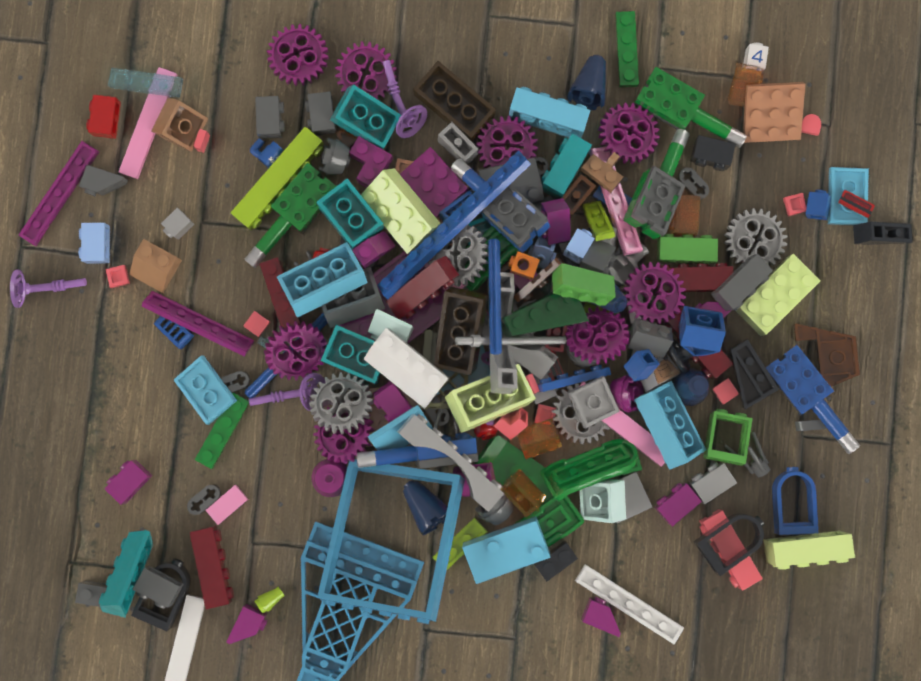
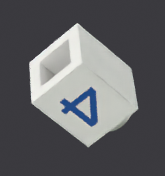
(756, 55)

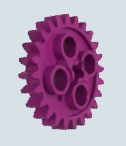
(290, 39)
(349, 67)
(634, 118)
(508, 130)
(637, 286)
(612, 342)
(284, 362)
(332, 446)

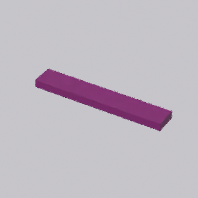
(58, 193)
(198, 323)

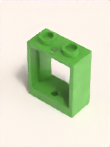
(739, 418)

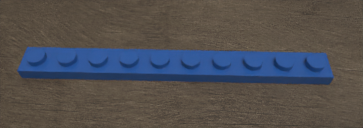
(453, 224)

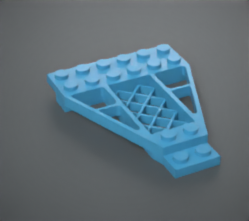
(362, 562)

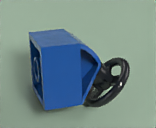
(700, 335)

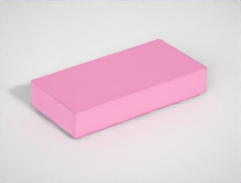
(227, 504)

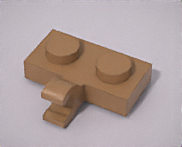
(603, 172)

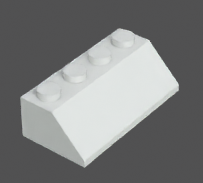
(406, 367)

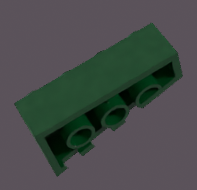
(544, 314)

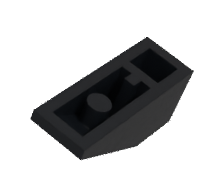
(882, 233)

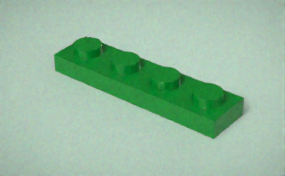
(627, 49)
(221, 432)

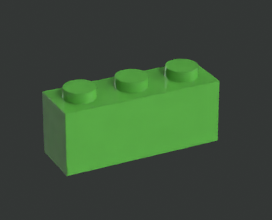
(687, 249)
(583, 284)

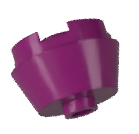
(625, 391)
(329, 478)

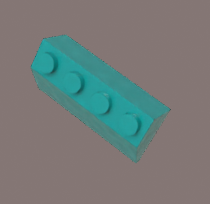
(127, 571)

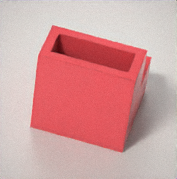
(512, 423)

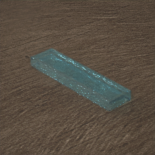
(145, 82)

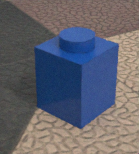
(818, 205)
(641, 365)

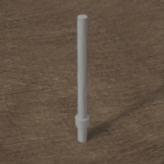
(477, 340)

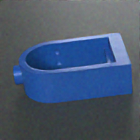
(809, 527)

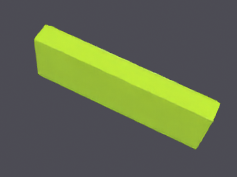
(598, 221)
(470, 531)

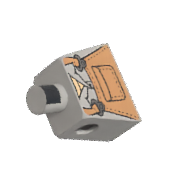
(663, 373)

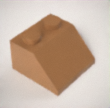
(179, 124)
(154, 266)

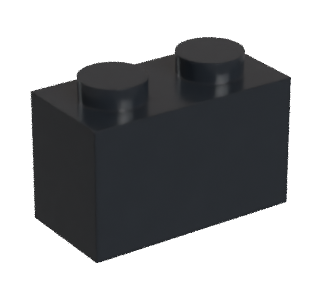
(712, 153)
(559, 559)

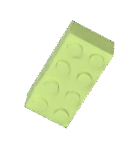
(400, 209)
(778, 295)
(476, 404)
(809, 548)

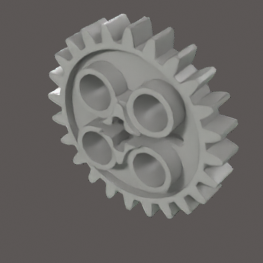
(740, 232)
(460, 255)
(326, 396)
(570, 424)

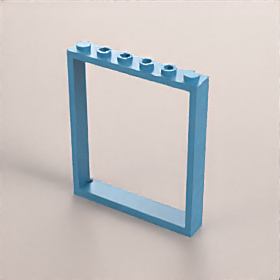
(457, 483)

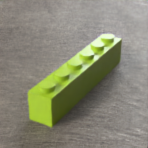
(277, 178)

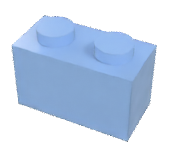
(94, 243)
(579, 245)

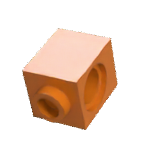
(532, 265)

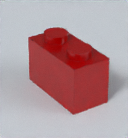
(103, 116)

